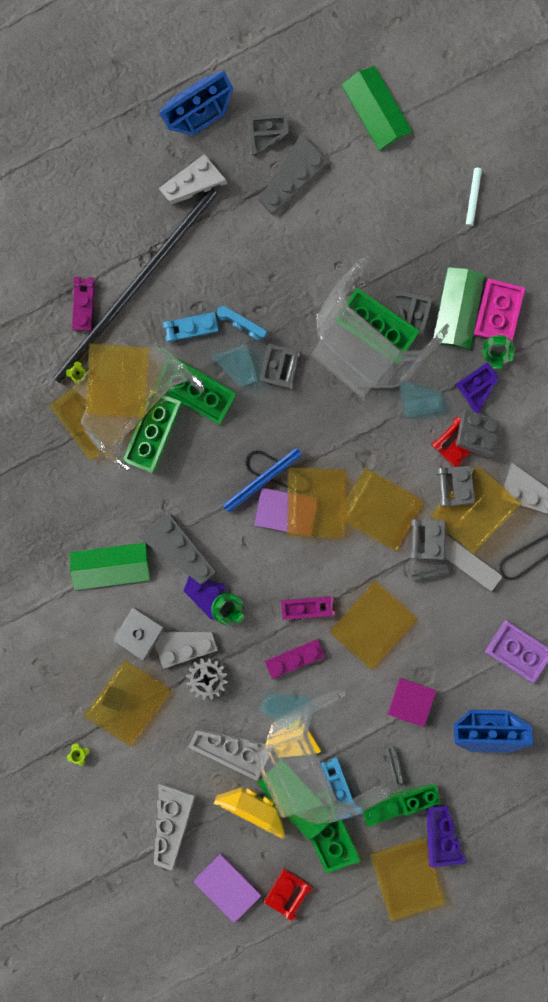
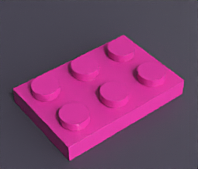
(499, 309)

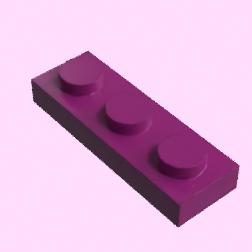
(294, 658)

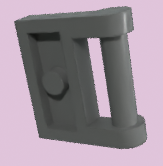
(273, 366)
(462, 486)
(434, 539)

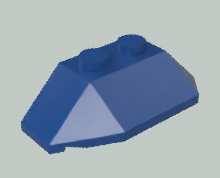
(198, 104)
(492, 731)

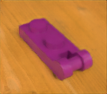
(83, 304)
(307, 607)

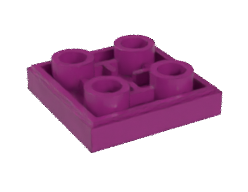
(411, 702)

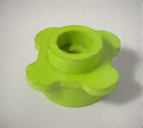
(72, 372)
(80, 760)

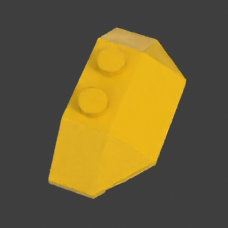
(252, 808)

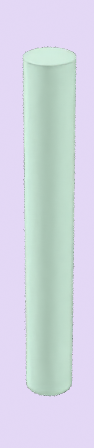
(473, 196)

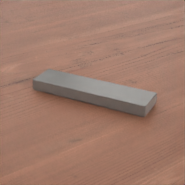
(471, 564)

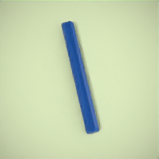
(262, 479)

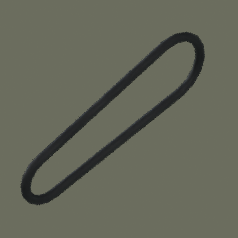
(257, 474)
(518, 551)

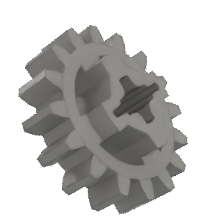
(219, 675)

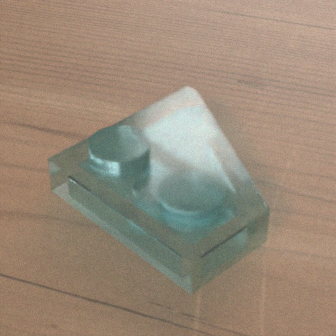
(238, 364)
(420, 400)
(278, 705)

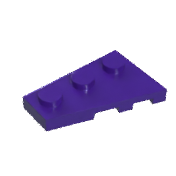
(442, 841)

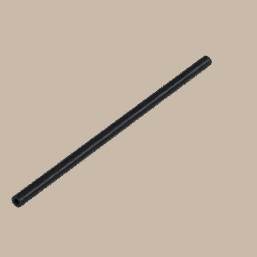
(135, 284)

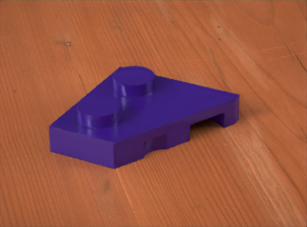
(477, 386)
(204, 594)

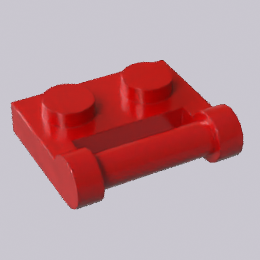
(453, 453)
(283, 890)

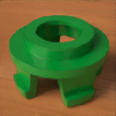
(498, 359)
(235, 613)

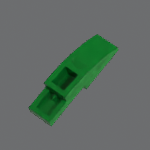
(402, 803)

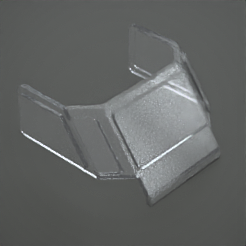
(356, 350)
(109, 430)
(296, 775)

